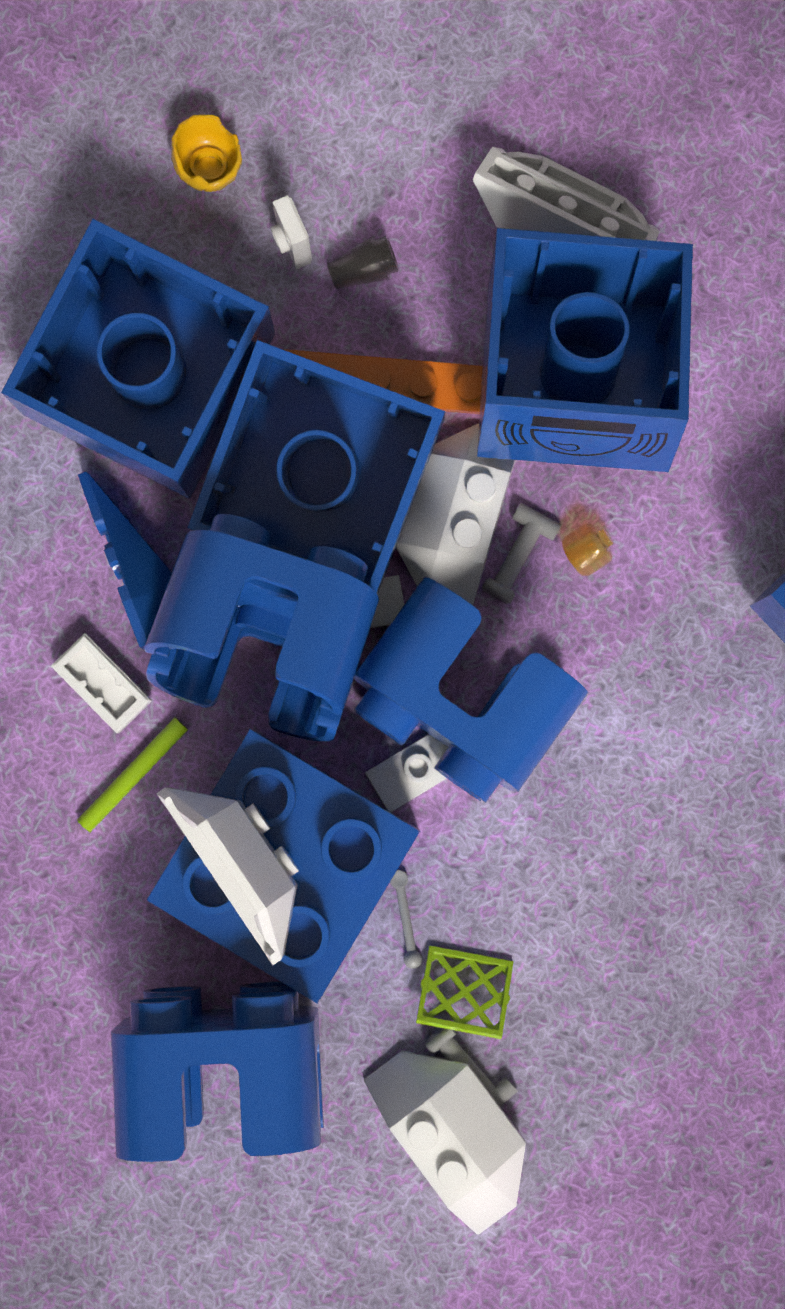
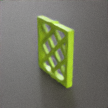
(458, 1024)

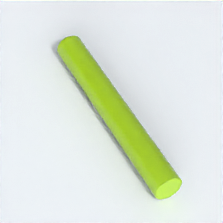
(132, 774)

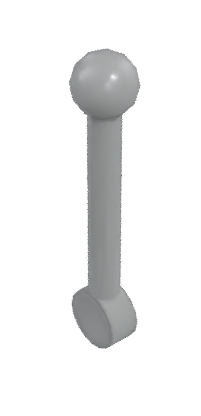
(412, 957)

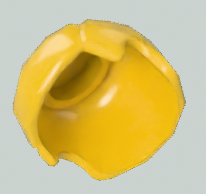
(192, 151)

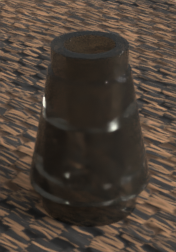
(364, 264)

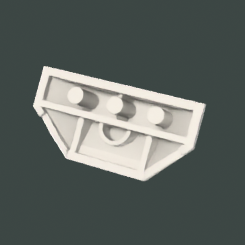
(544, 196)
(455, 515)
(241, 861)
(452, 1134)

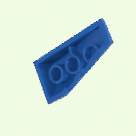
(131, 559)

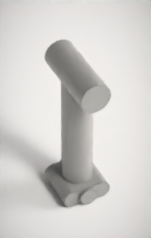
(534, 526)
(450, 1048)

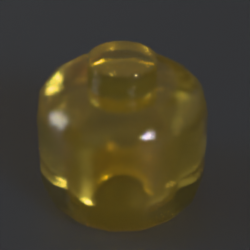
(588, 549)

